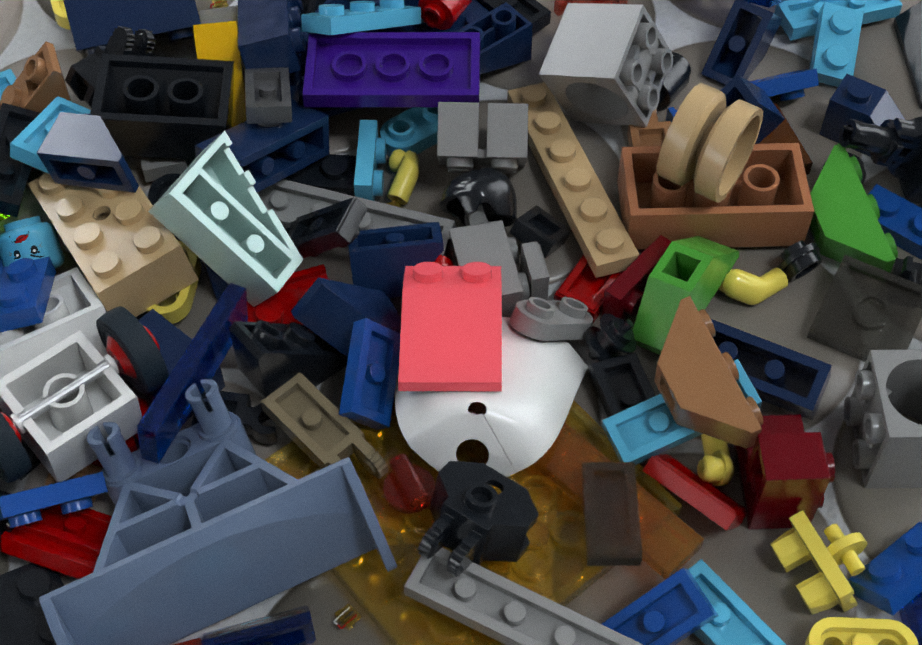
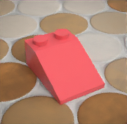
(451, 328)

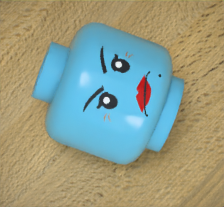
(30, 240)

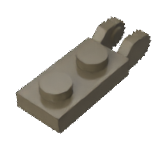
(317, 426)

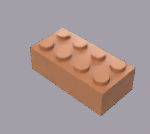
(762, 210)

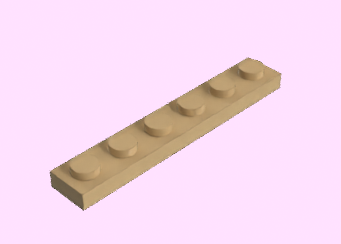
(575, 183)

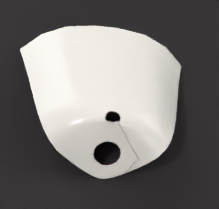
(518, 421)

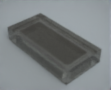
(611, 514)

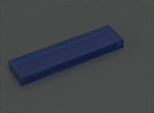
(199, 362)

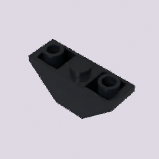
(277, 352)

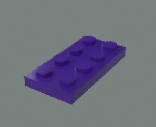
(391, 69)

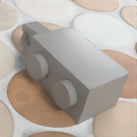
(489, 244)

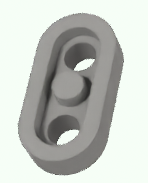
(551, 319)

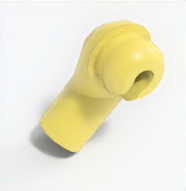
(407, 169)
(751, 288)
(717, 463)

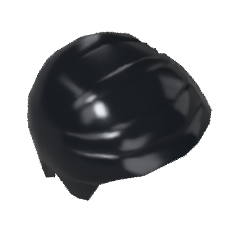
(478, 187)

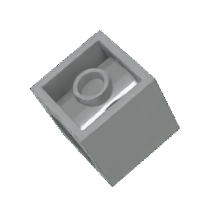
(607, 63)
(886, 442)

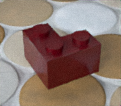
(783, 473)

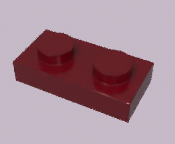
(627, 290)

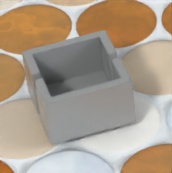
(460, 136)

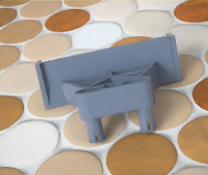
(207, 533)

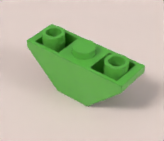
(847, 217)
(686, 269)

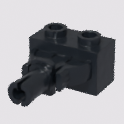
(893, 145)

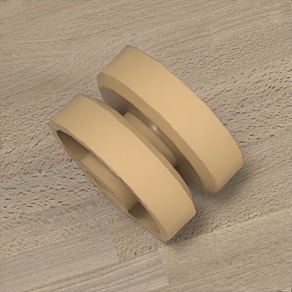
(709, 142)

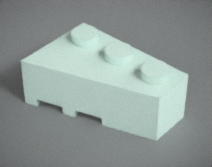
(227, 223)

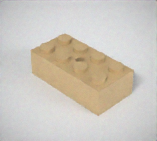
(116, 243)

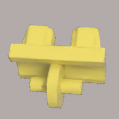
(829, 585)

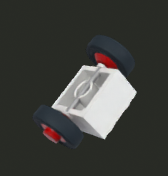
(74, 389)

